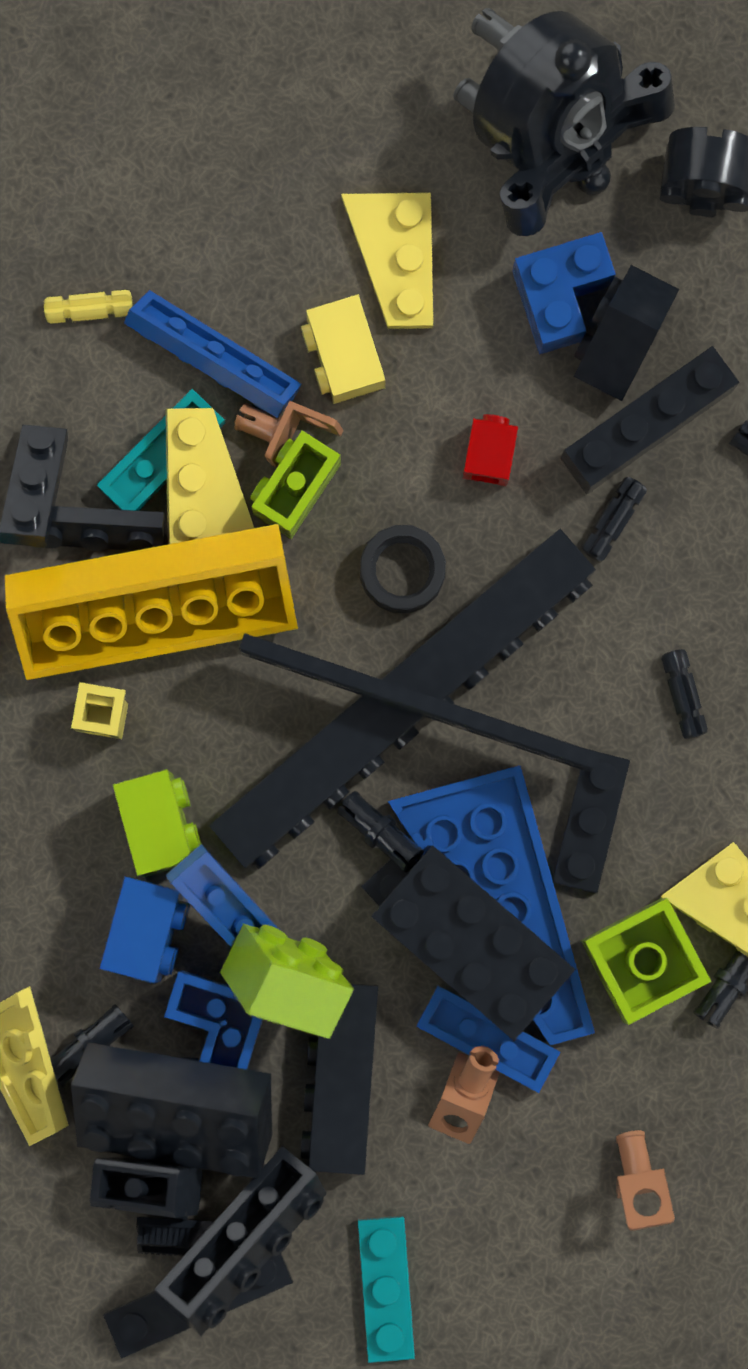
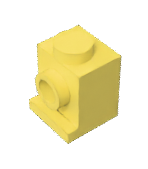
(100, 711)

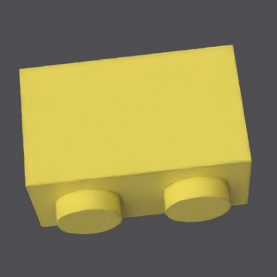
(344, 349)

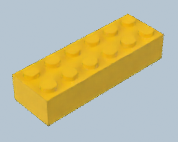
(150, 602)

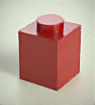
(490, 450)

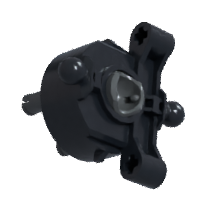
(556, 108)

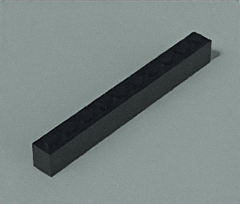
(370, 727)

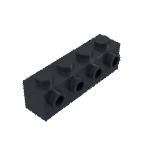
(241, 1242)

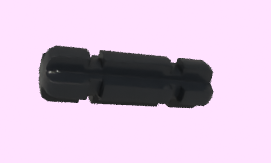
(614, 518)
(684, 693)

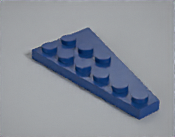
(495, 840)

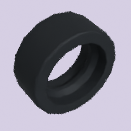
(415, 537)

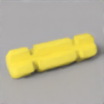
(87, 306)

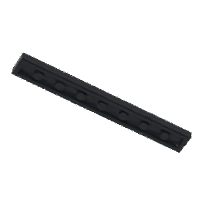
(419, 703)

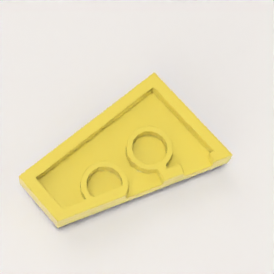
(397, 252)
(201, 479)
(717, 896)
(27, 1071)

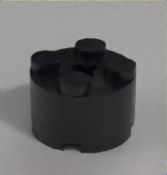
(706, 171)

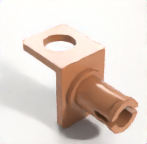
(279, 430)
(467, 1093)
(641, 1179)

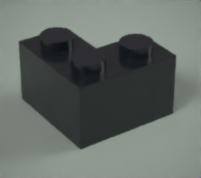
(626, 329)

